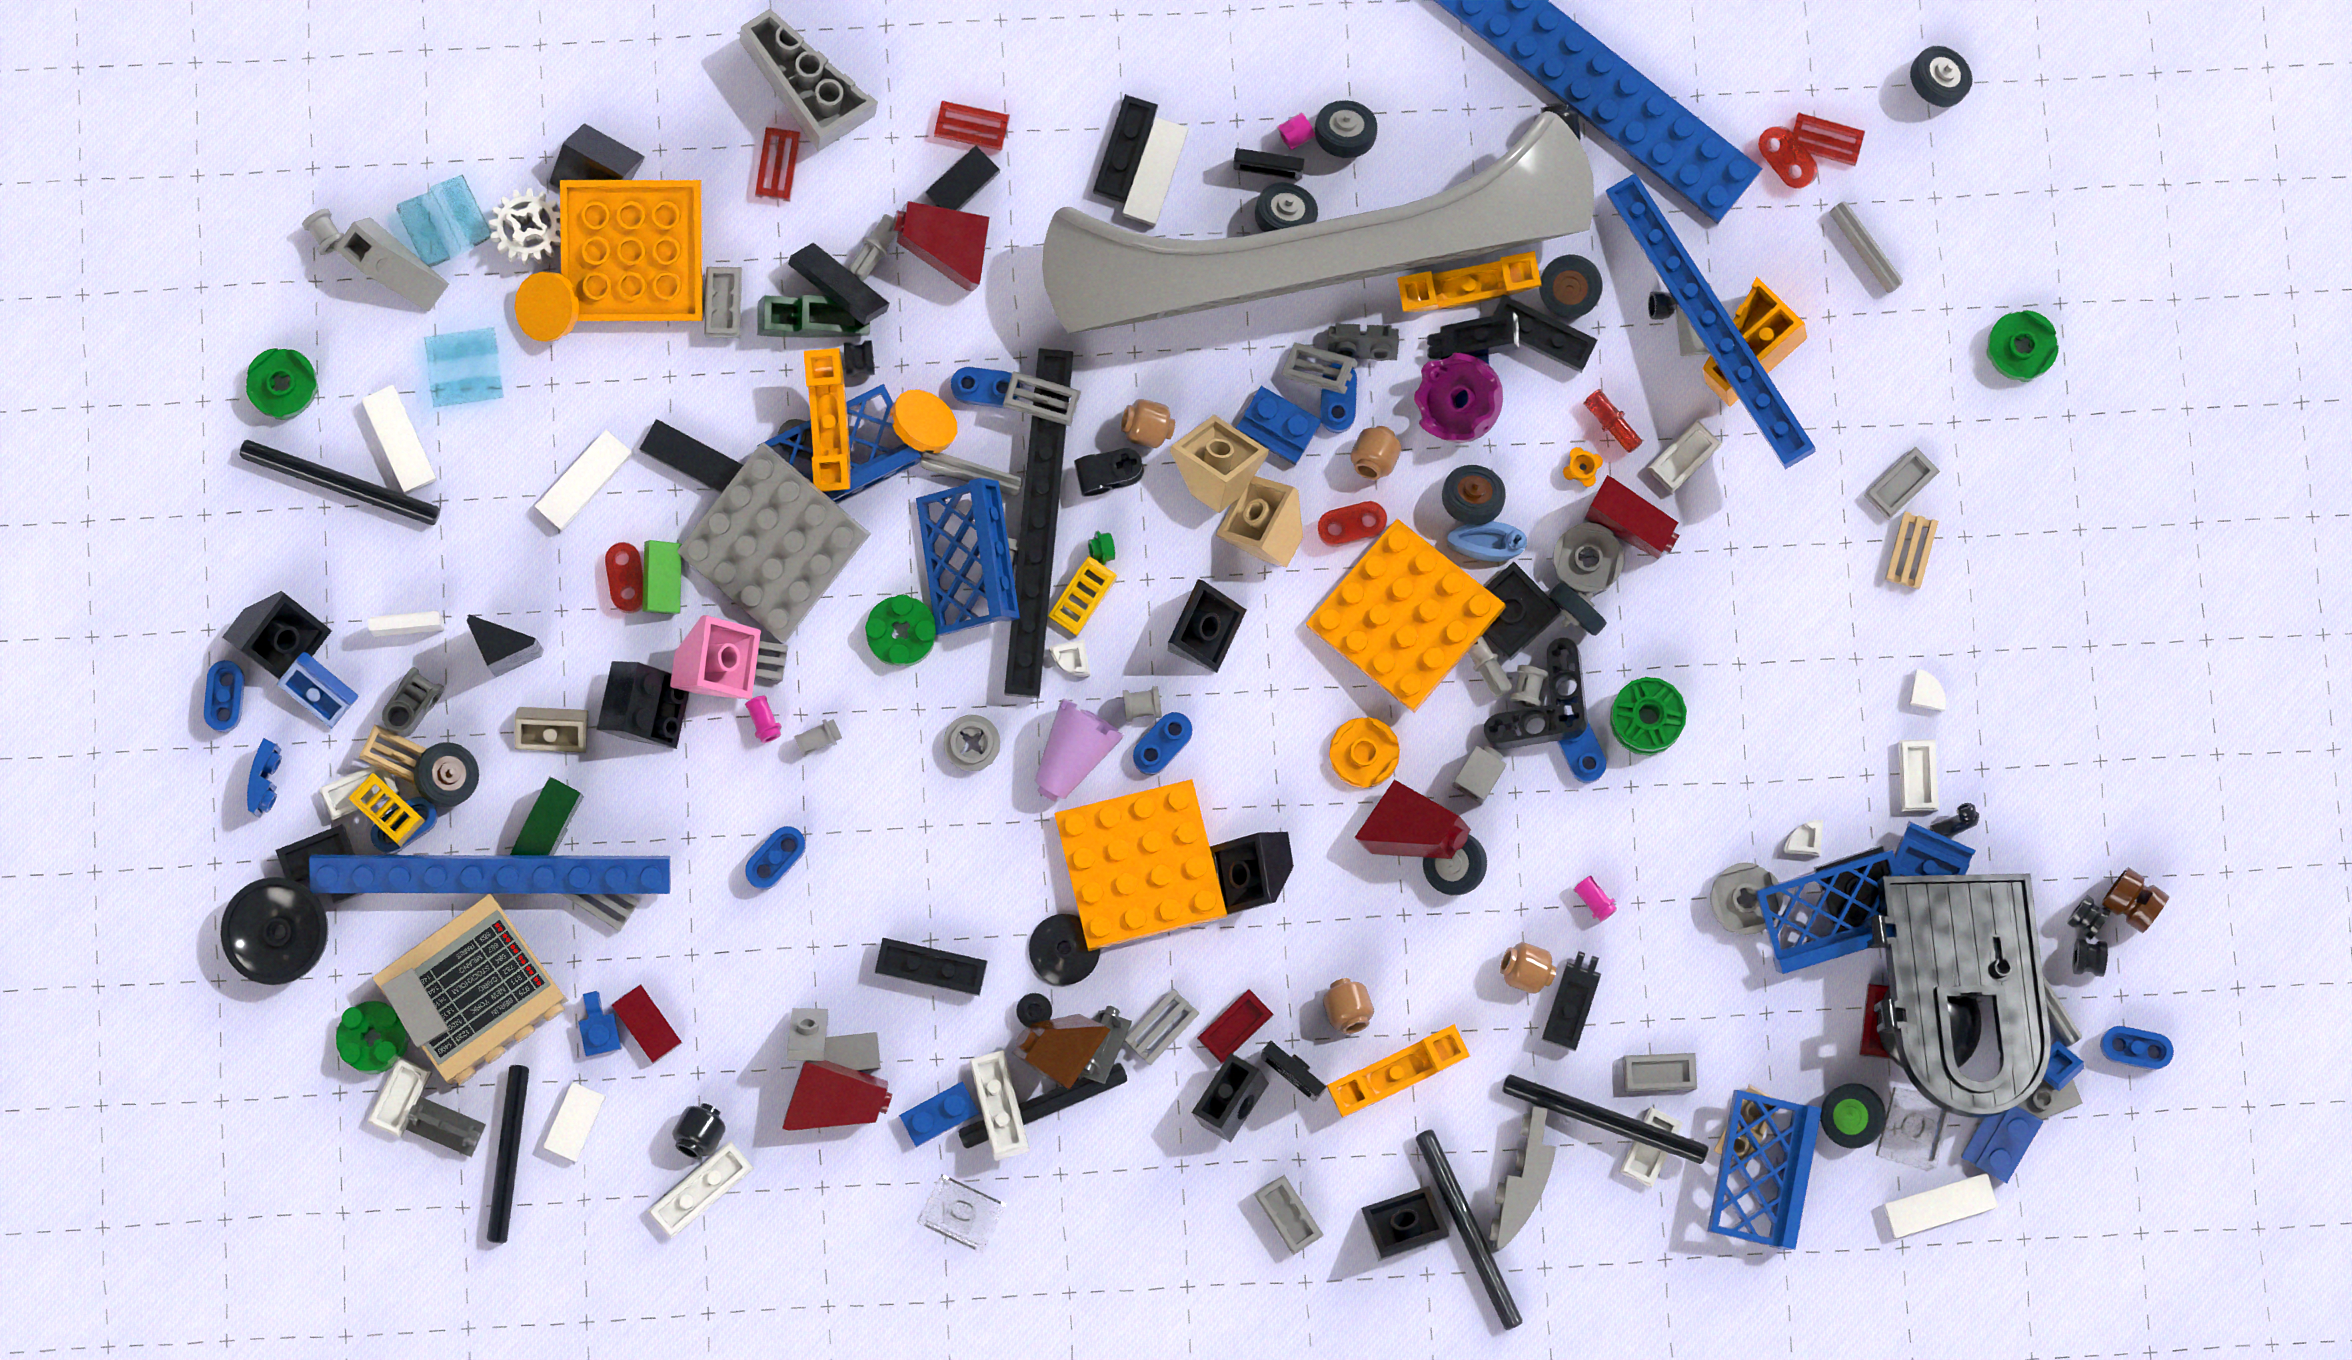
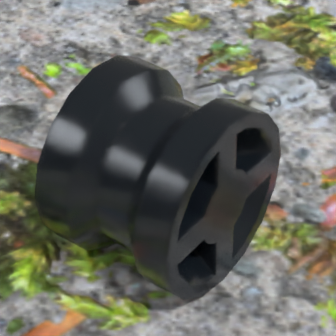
(859, 358)
(2088, 917)
(2090, 957)

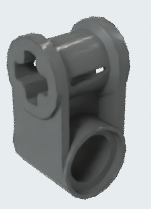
(411, 700)

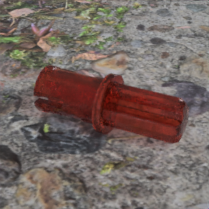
(1612, 420)

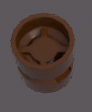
(2122, 897)

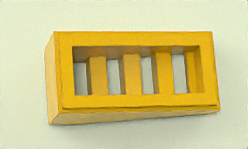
(1072, 589)
(406, 829)

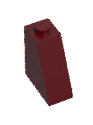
(945, 240)
(1632, 518)
(1412, 826)
(835, 1097)

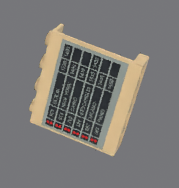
(482, 986)

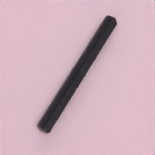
(339, 482)
(1605, 1119)
(1469, 1229)

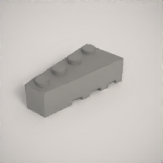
(810, 87)

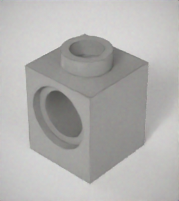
(1480, 773)

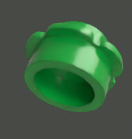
(1102, 547)

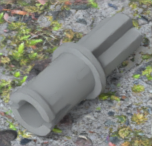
(873, 248)
(1489, 668)

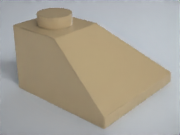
(1217, 462)
(1265, 521)

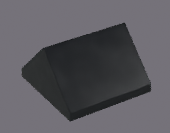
(594, 157)
(1206, 627)
(503, 647)
(1405, 1223)

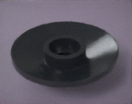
(1058, 967)

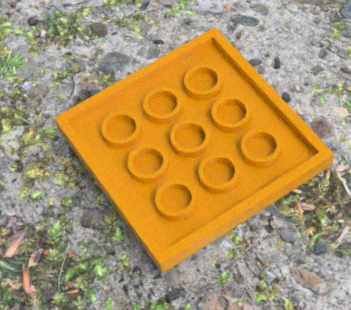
(633, 248)
(1405, 615)
(1140, 865)

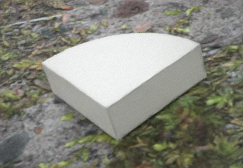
(1071, 658)
(1927, 692)
(1805, 839)

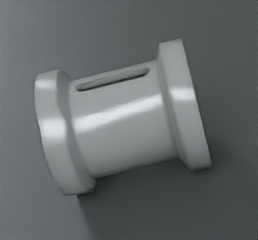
(323, 231)
(1528, 686)
(1142, 703)

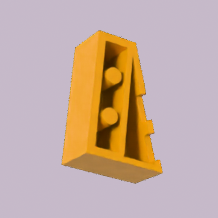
(1768, 329)

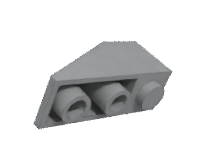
(391, 263)

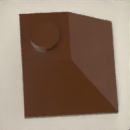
(1060, 1046)

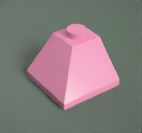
(717, 659)

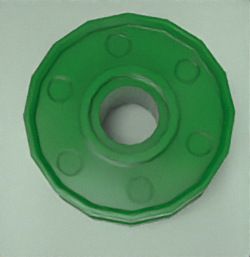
(1652, 695)

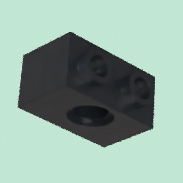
(1230, 1097)

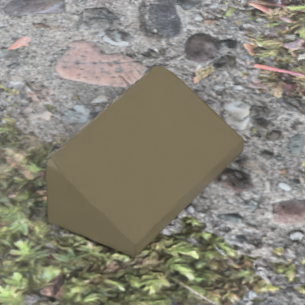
(551, 729)

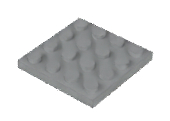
(773, 542)

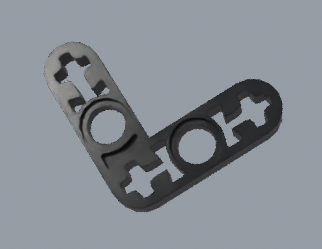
(1553, 715)

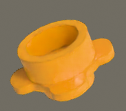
(1580, 457)

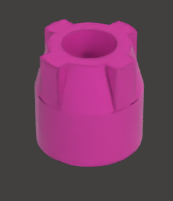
(1296, 131)

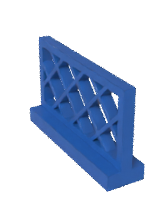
(870, 472)
(990, 543)
(1835, 943)
(1794, 1171)

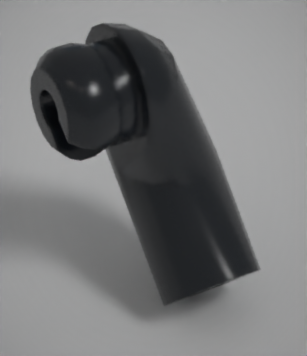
(1966, 819)

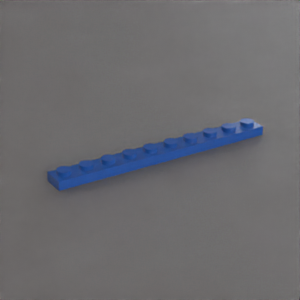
(1710, 321)
(490, 874)

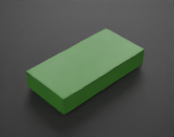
(661, 577)

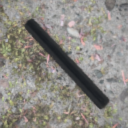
(1048, 1103)
(508, 1154)

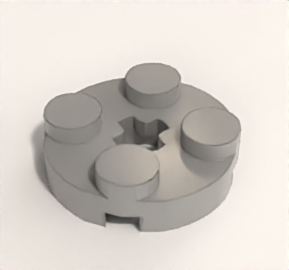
(1604, 547)
(1727, 889)

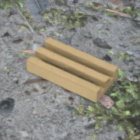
(1919, 522)
(384, 764)

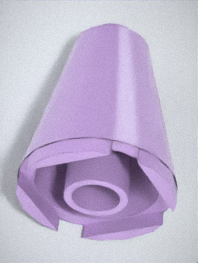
(1073, 749)

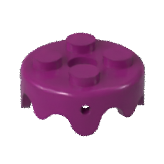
(1438, 392)

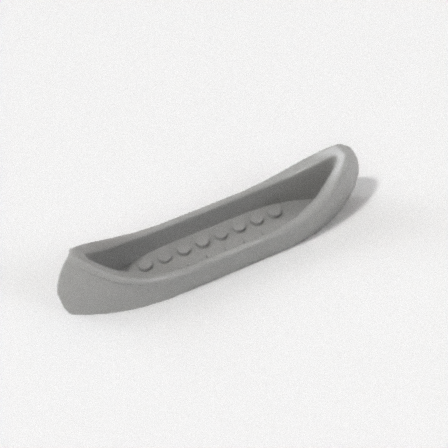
(1122, 277)

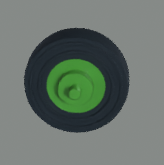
(1853, 1115)

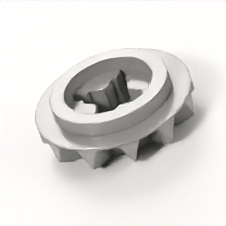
(971, 726)

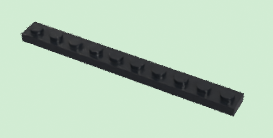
(1038, 533)

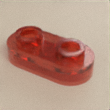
(1789, 154)
(1351, 524)
(625, 576)

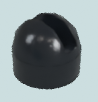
(1659, 305)

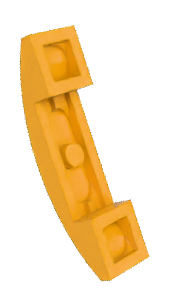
(1469, 284)
(828, 419)
(1398, 1071)

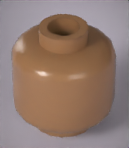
(1147, 423)
(1375, 452)
(1527, 967)
(1348, 1006)

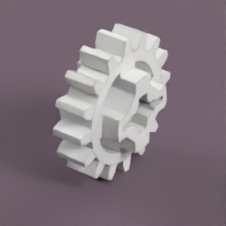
(520, 239)

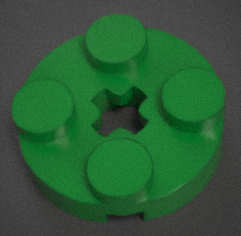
(2003, 351)
(261, 382)
(898, 651)
(357, 1023)

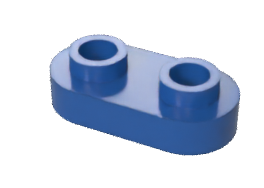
(984, 390)
(1332, 400)
(224, 697)
(1163, 743)
(1583, 747)
(416, 804)
(773, 856)
(2136, 1046)

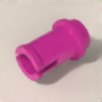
(763, 719)
(1595, 899)

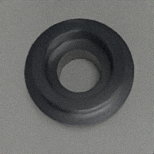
(1029, 999)

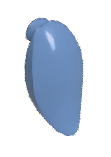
(1488, 541)

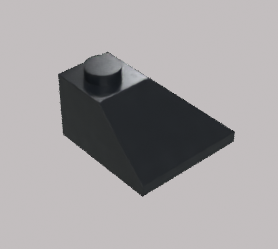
(276, 633)
(1252, 869)

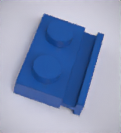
(1279, 425)
(1929, 853)
(2002, 1142)

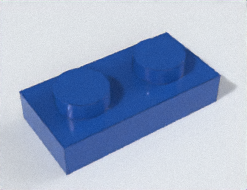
(939, 1114)

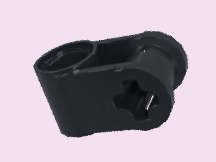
(1104, 471)

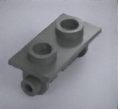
(1379, 343)
(1103, 1059)
(445, 1126)

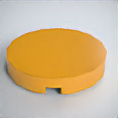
(546, 306)
(923, 421)
(1364, 752)

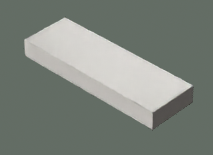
(1155, 171)
(399, 439)
(583, 480)
(999, 1105)
(701, 1190)
(1940, 1205)

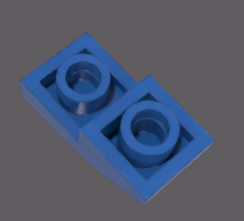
(260, 790)

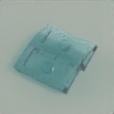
(444, 221)
(464, 367)

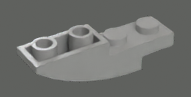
(1521, 1194)

